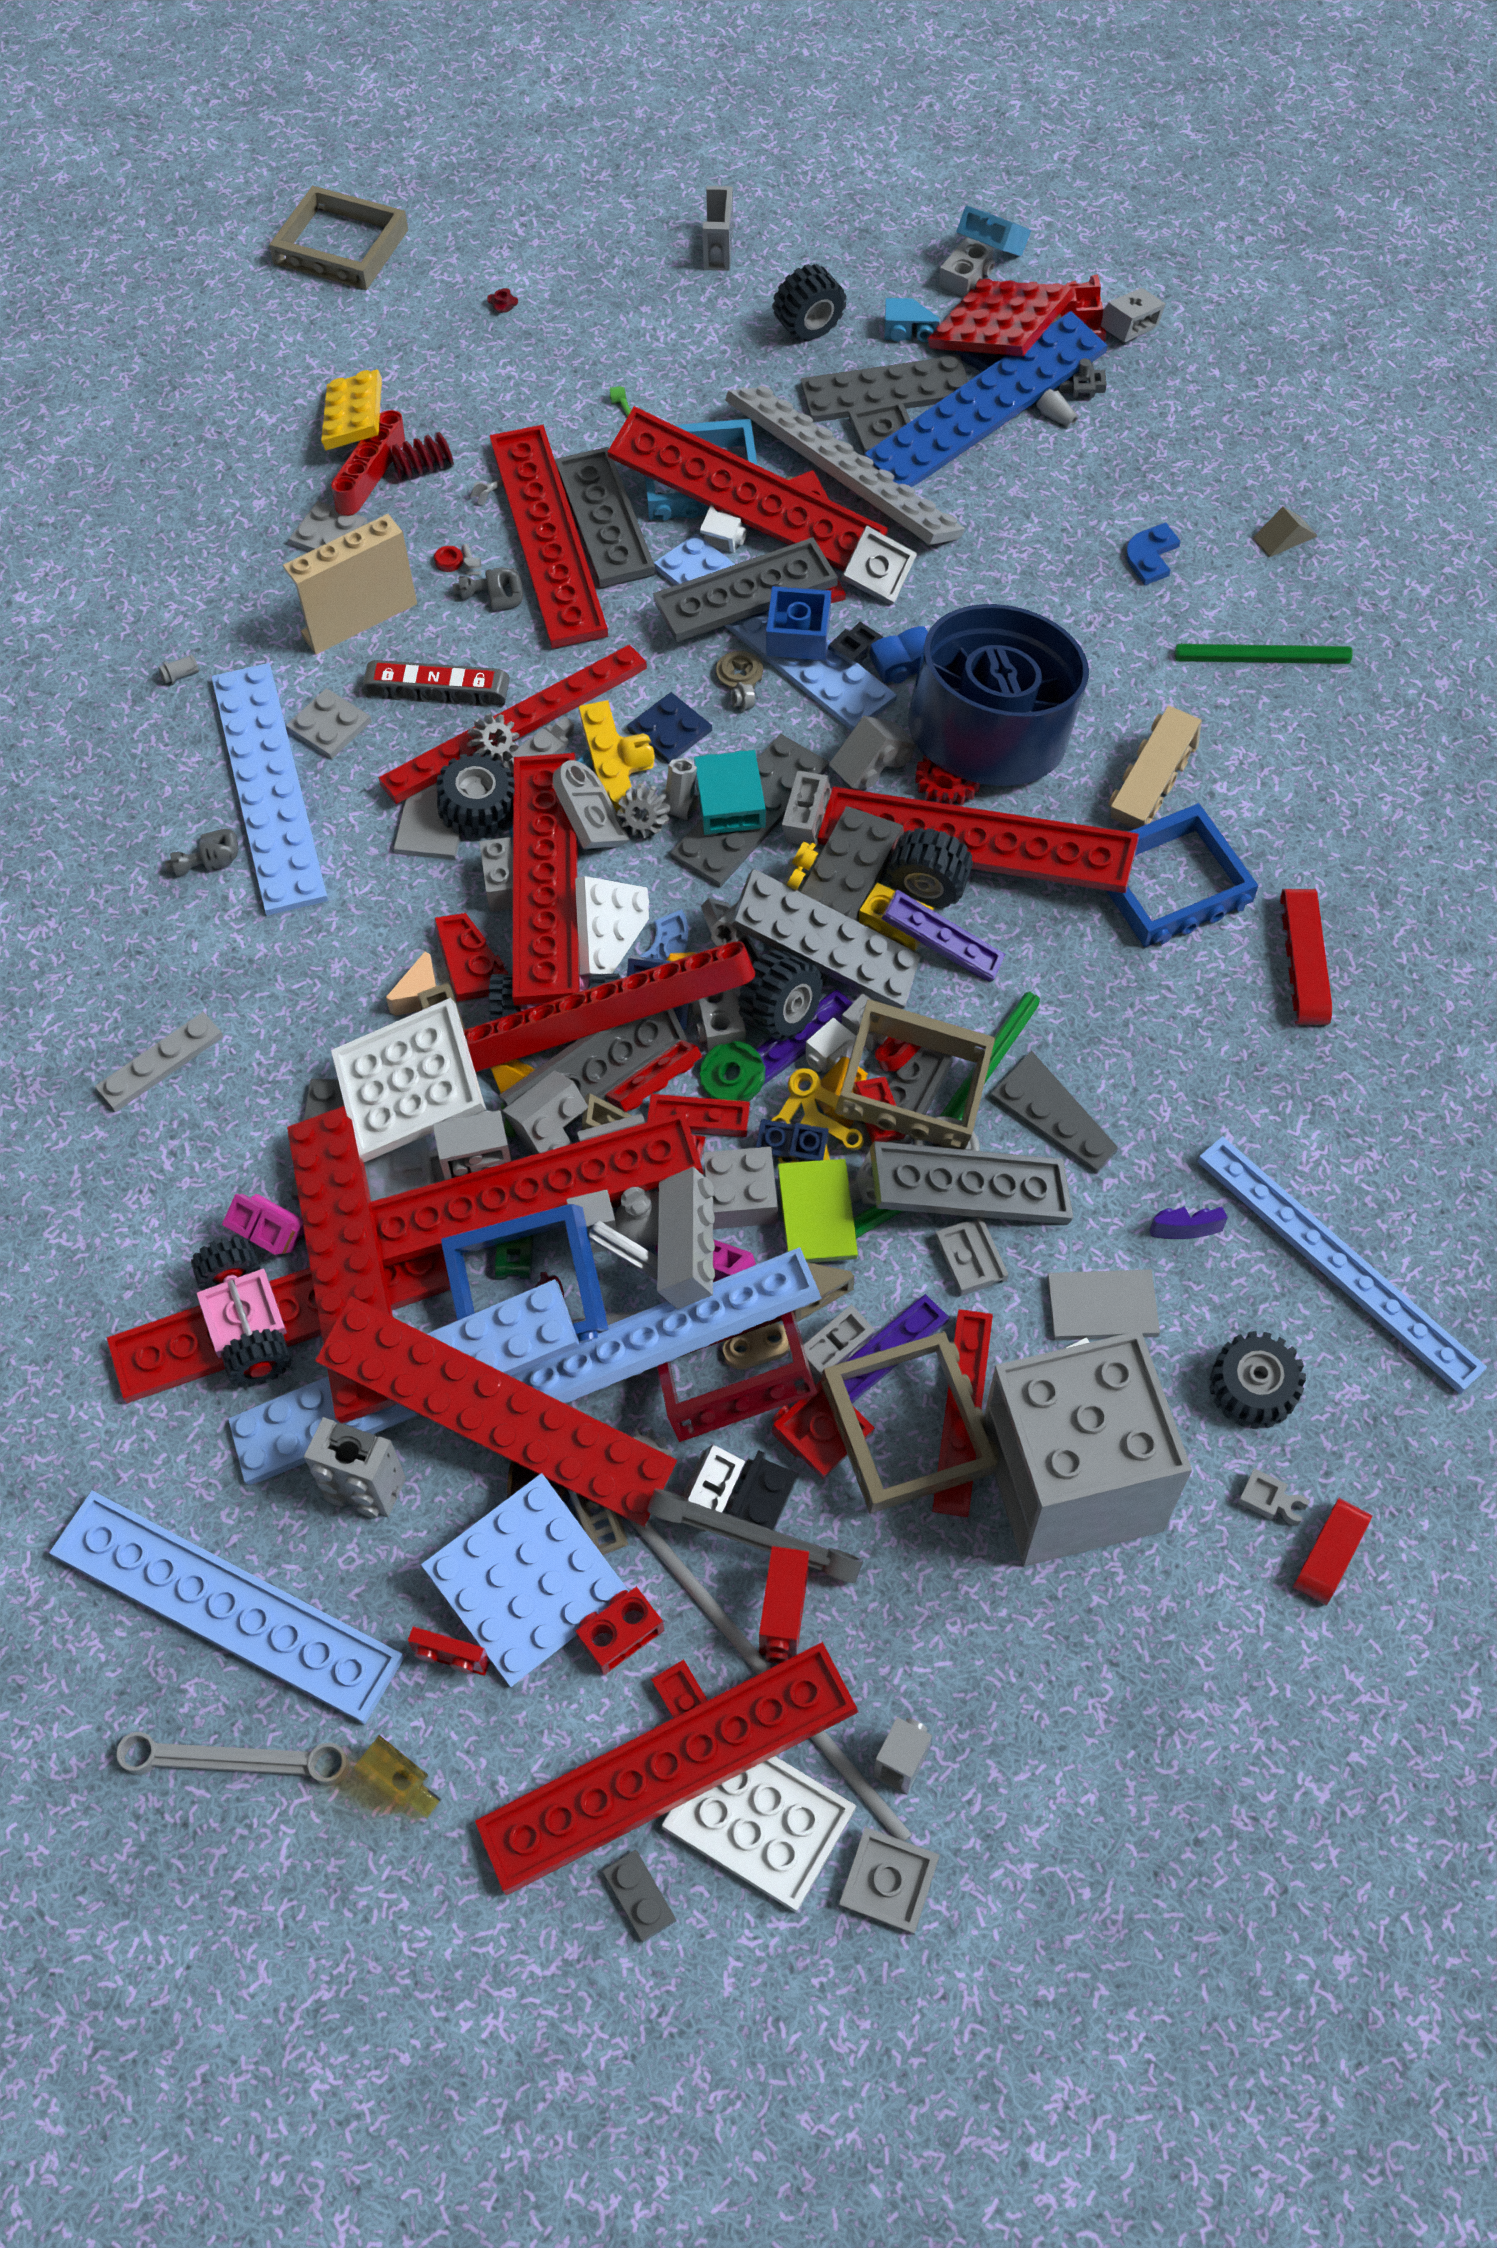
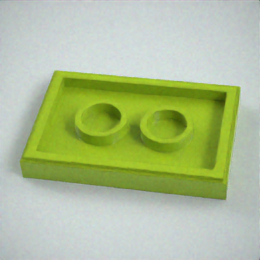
(818, 1209)

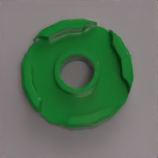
(724, 1056)

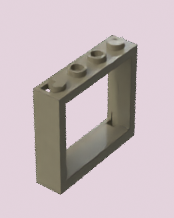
(330, 265)
(931, 1035)
(855, 1443)

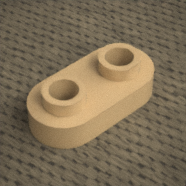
(758, 1347)

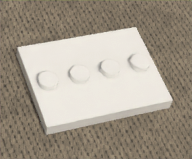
(766, 1828)

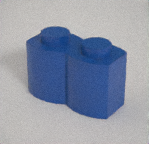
(898, 655)

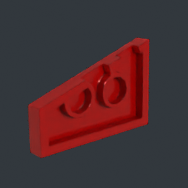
(467, 956)

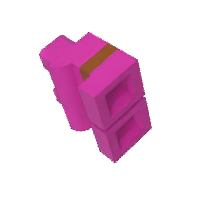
(264, 1223)

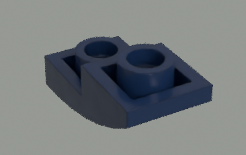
(792, 1141)

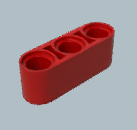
(1332, 1551)

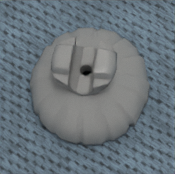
(638, 1216)

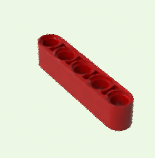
(367, 464)
(1307, 956)

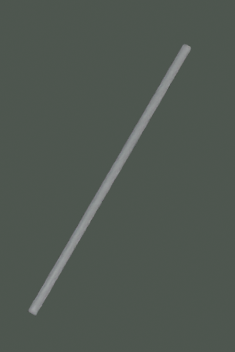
(759, 1665)

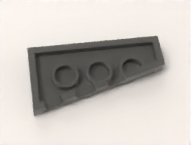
(1052, 1111)

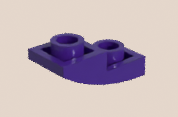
(1179, 1224)

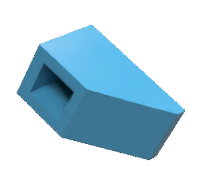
(901, 314)

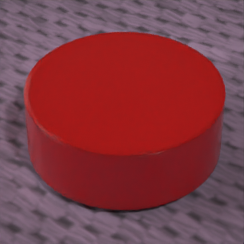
(448, 558)

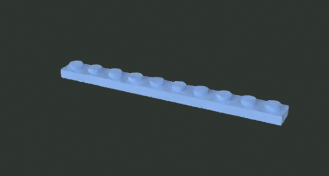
(1342, 1265)

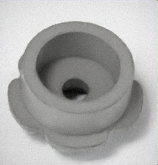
(743, 696)

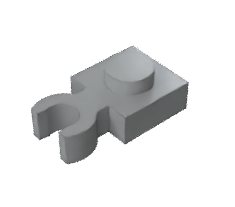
(1266, 1497)

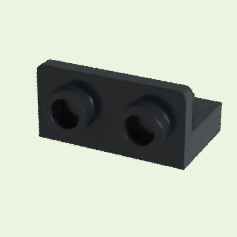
(762, 1492)

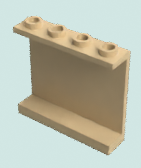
(353, 583)

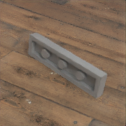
(159, 1061)

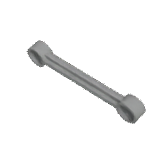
(232, 1759)

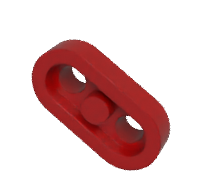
(895, 1054)

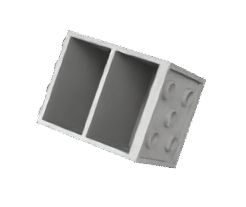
(1084, 1447)

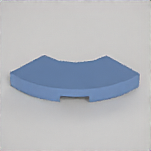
(670, 936)

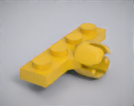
(612, 754)

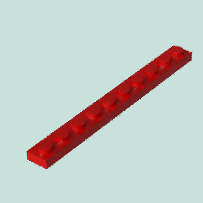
(526, 715)

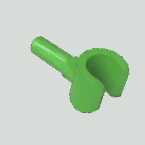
(618, 395)

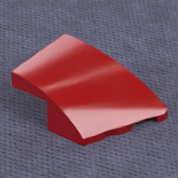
(1087, 304)

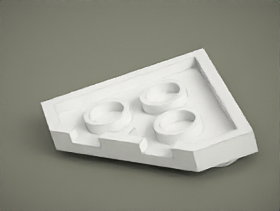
(607, 922)

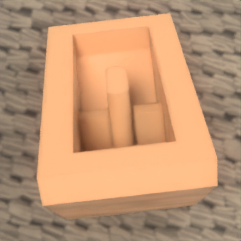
(404, 996)

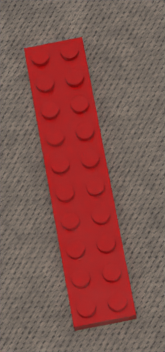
(737, 486)
(548, 537)
(1004, 840)
(543, 886)
(636, 1156)
(339, 1238)
(182, 1350)
(495, 1410)
(664, 1768)

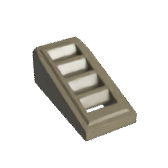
(587, 1522)

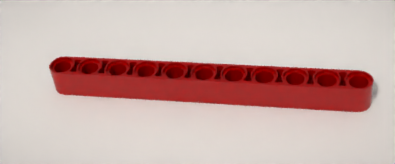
(609, 1005)

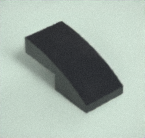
(854, 644)

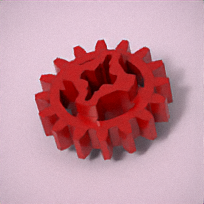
(942, 784)

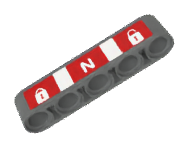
(435, 682)

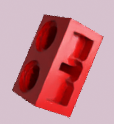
(626, 1637)

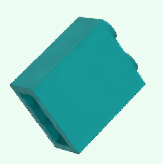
(730, 792)

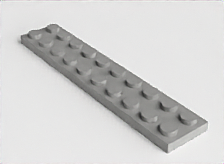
(845, 464)

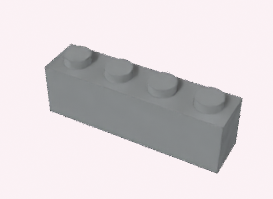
(685, 1238)

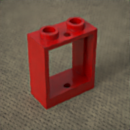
(783, 1604)

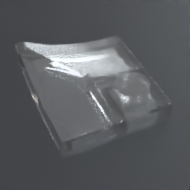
(399, 1170)

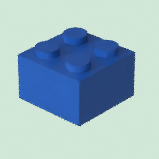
(798, 623)

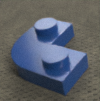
(1145, 552)

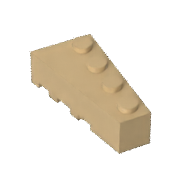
(1155, 772)

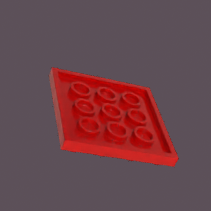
(1001, 317)

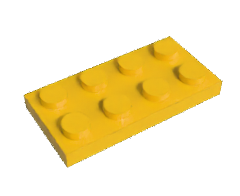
(352, 409)

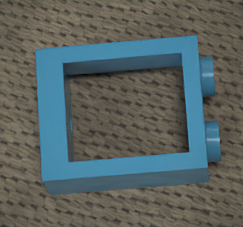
(993, 230)

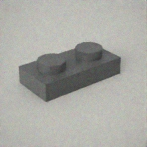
(639, 1896)

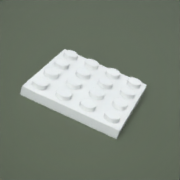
(407, 1079)

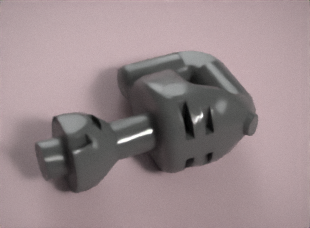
(494, 583)
(211, 853)

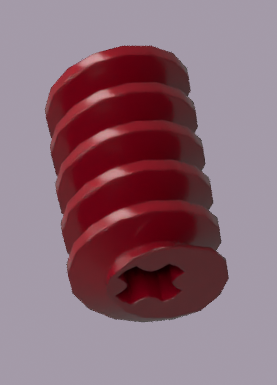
(421, 455)

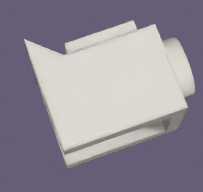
(723, 530)
(829, 1046)

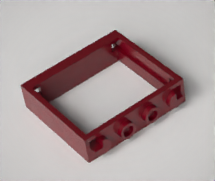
(742, 1398)

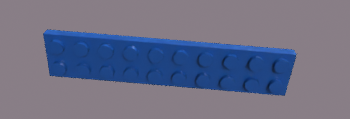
(986, 402)

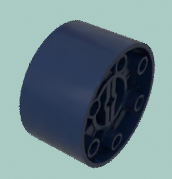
(997, 694)

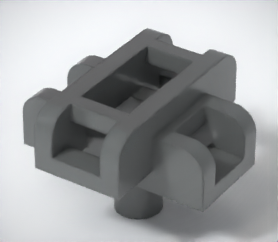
(1085, 373)

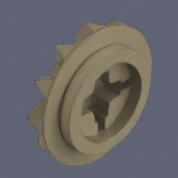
(740, 660)

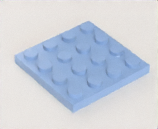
(523, 1579)

